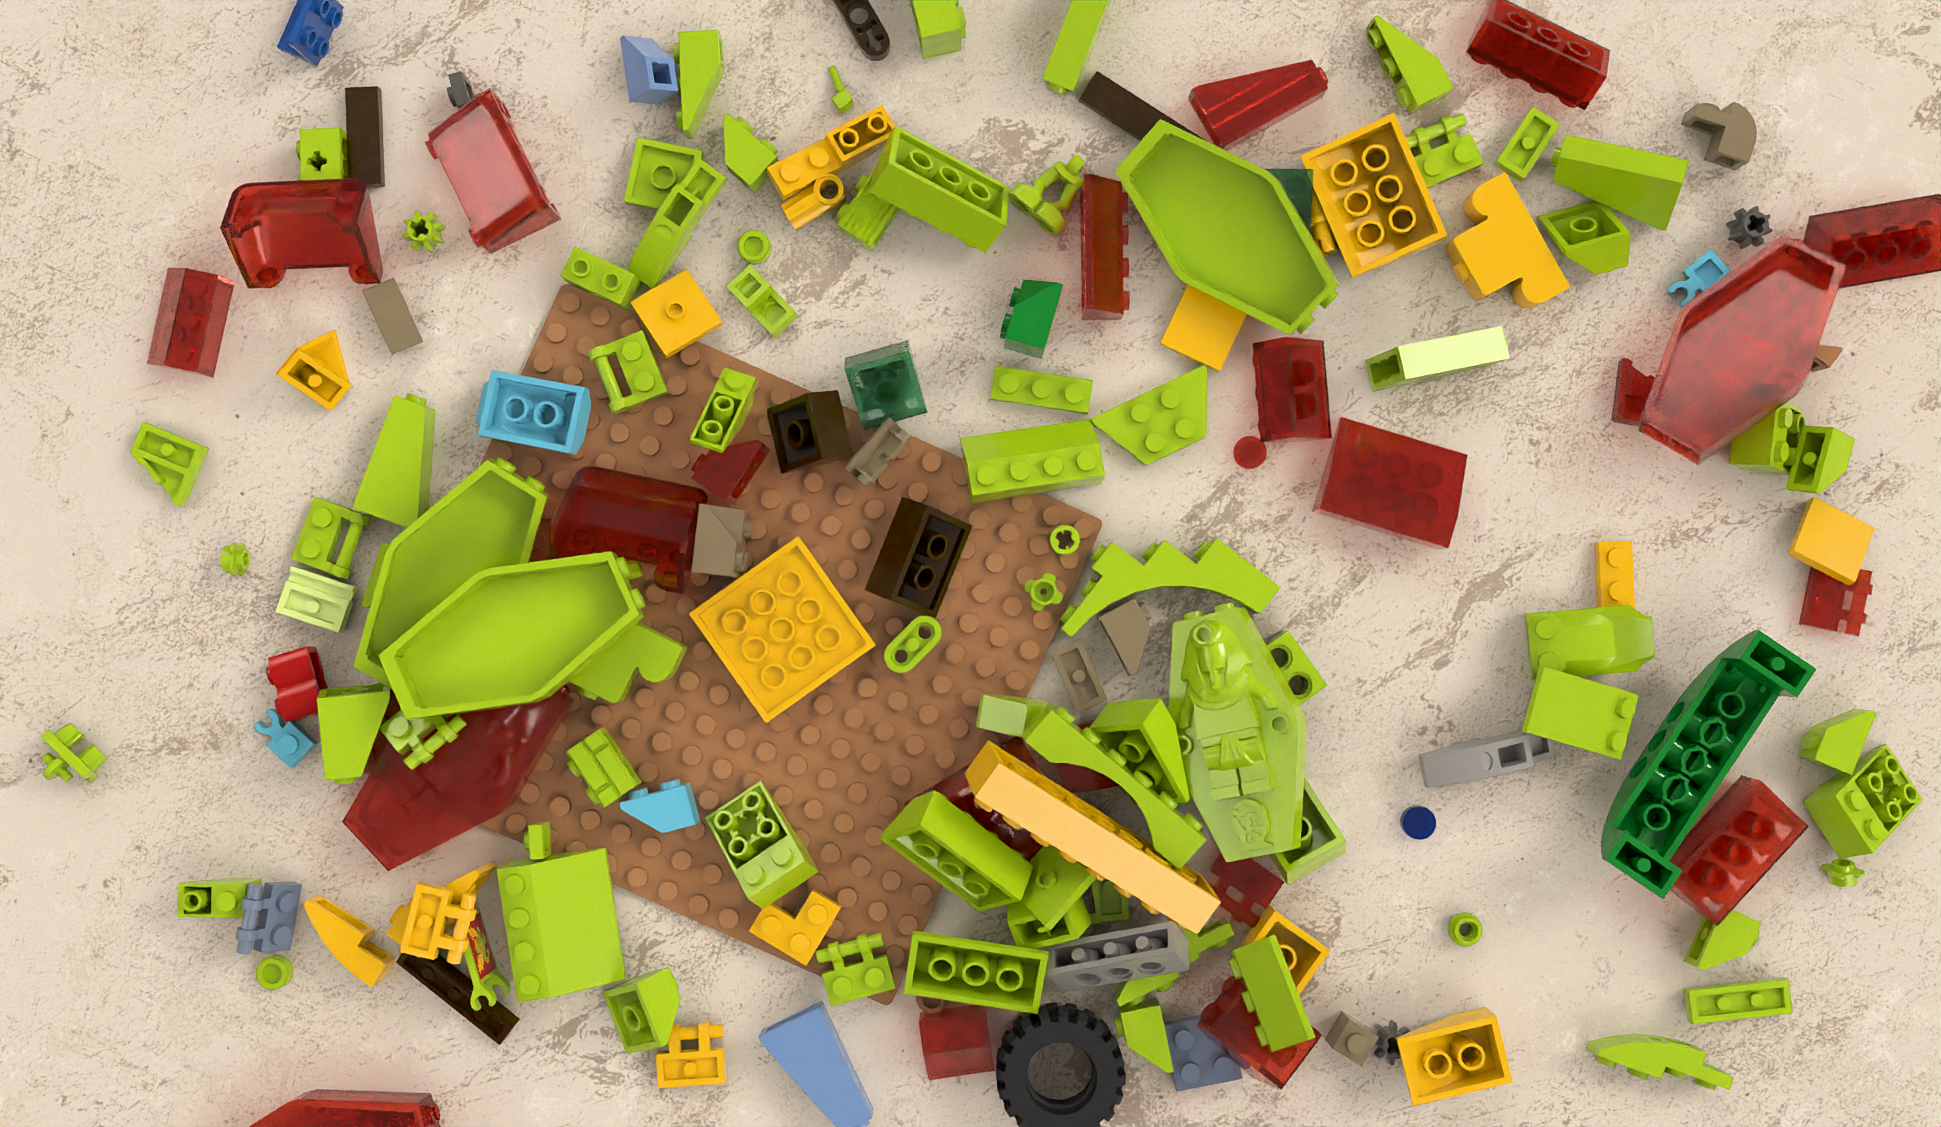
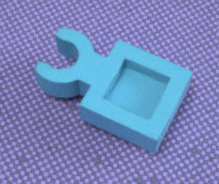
(1700, 276)
(289, 741)

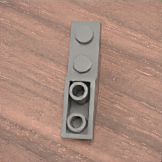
(1484, 758)

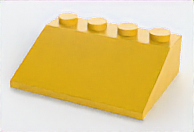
(1374, 196)

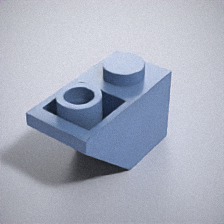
(648, 70)

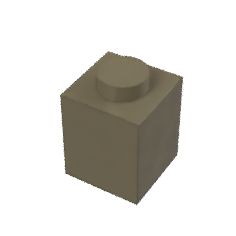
(1351, 1038)

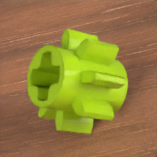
(429, 240)

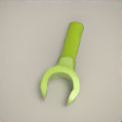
(842, 99)

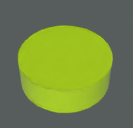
(754, 247)
(274, 972)

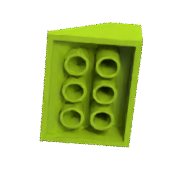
(561, 923)

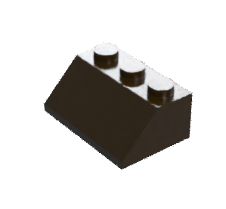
(918, 557)

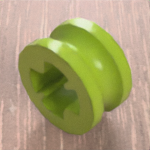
(1055, 542)

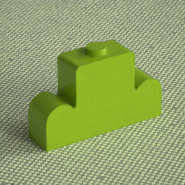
(634, 652)

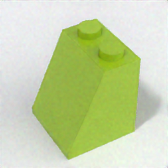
(349, 727)

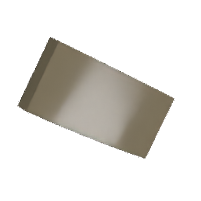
(392, 316)

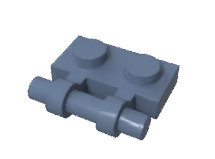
(276, 917)

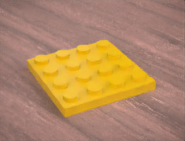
(782, 629)

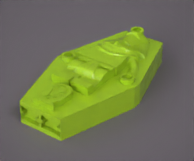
(1227, 228)
(474, 527)
(512, 635)
(1237, 733)

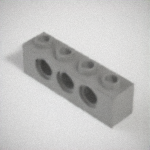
(1118, 956)

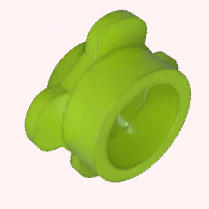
(235, 559)
(1046, 582)
(1843, 873)

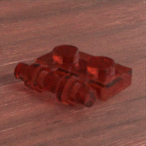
(1825, 600)
(1250, 879)

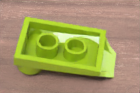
(1590, 640)

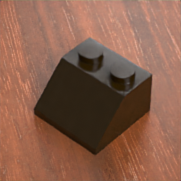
(809, 431)

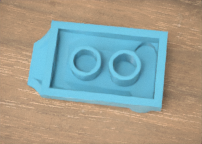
(534, 412)

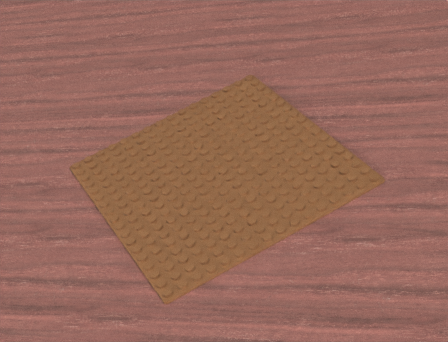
(849, 747)

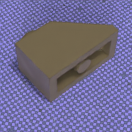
(1127, 632)

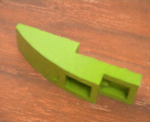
(674, 222)
(1213, 936)
(1657, 1054)

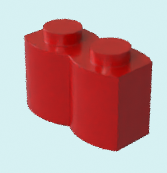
(298, 681)

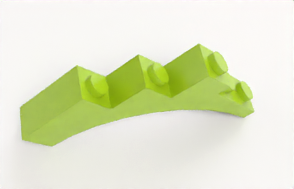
(1215, 570)

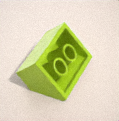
(1271, 994)

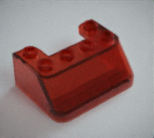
(632, 518)

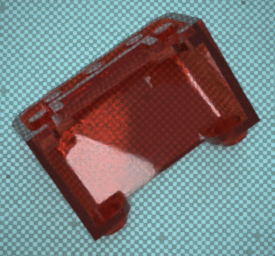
(491, 173)
(302, 228)

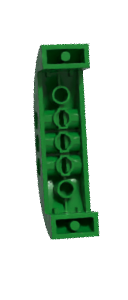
(1694, 755)

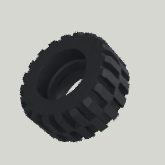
(1055, 1026)

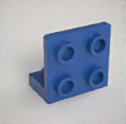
(310, 29)

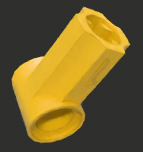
(811, 204)

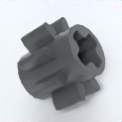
(1759, 227)
(1383, 1046)

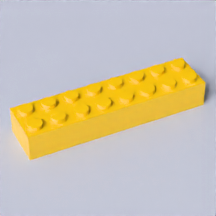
(1089, 837)

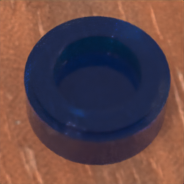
(1418, 822)

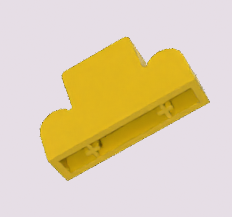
(1504, 248)

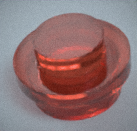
(1249, 452)

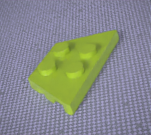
(1160, 419)

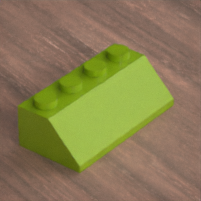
(940, 190)
(1032, 460)
(958, 852)
(975, 972)

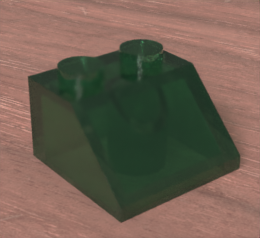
(885, 384)

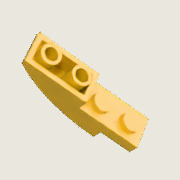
(833, 154)

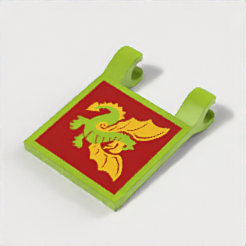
(482, 964)

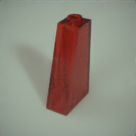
(1250, 103)

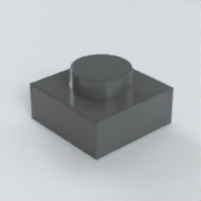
(460, 89)

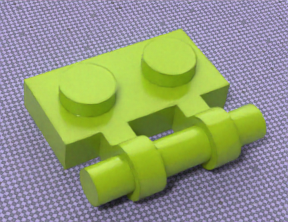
(1448, 160)
(408, 735)
(860, 978)

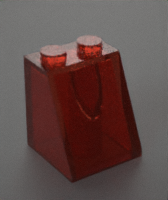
(1233, 1031)

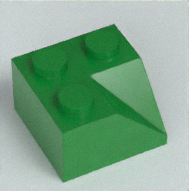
(1032, 317)

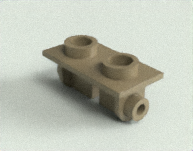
(882, 446)

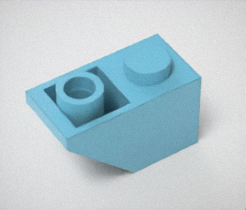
(665, 809)

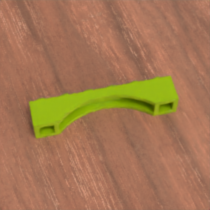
(1064, 742)

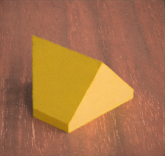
(318, 370)

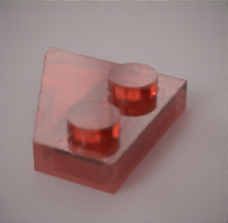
(1630, 393)

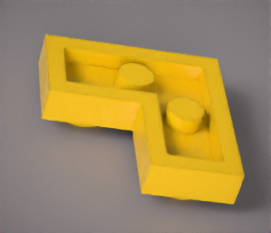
(799, 934)

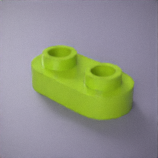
(913, 644)

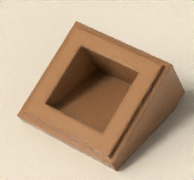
(1825, 357)

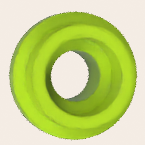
(1472, 936)

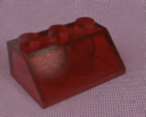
(190, 321)
(1291, 390)

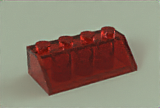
(1539, 53)
(1881, 239)
(1103, 248)
(1733, 848)

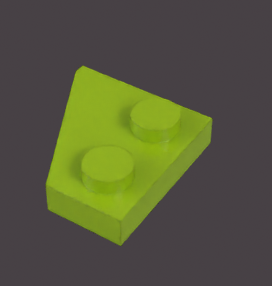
(169, 460)

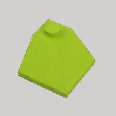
(1589, 236)
(644, 1009)

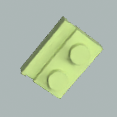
(316, 599)

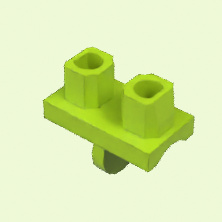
(62, 742)

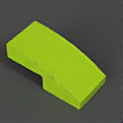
(762, 301)

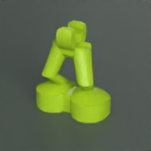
(1046, 213)

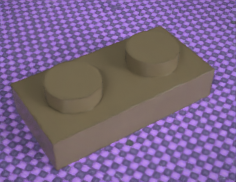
(1078, 676)

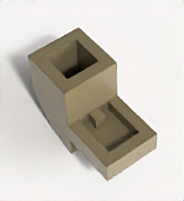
(1731, 131)

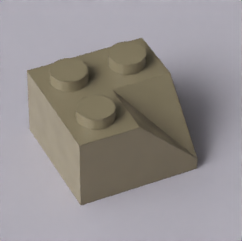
(721, 541)

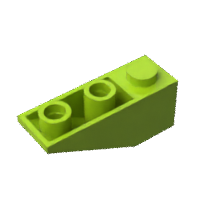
(1413, 69)
(700, 74)
(725, 411)

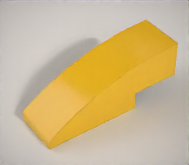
(349, 940)

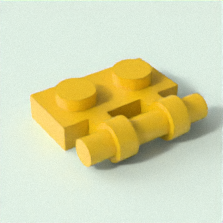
(428, 919)
(692, 1066)

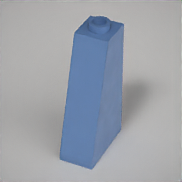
(819, 1063)

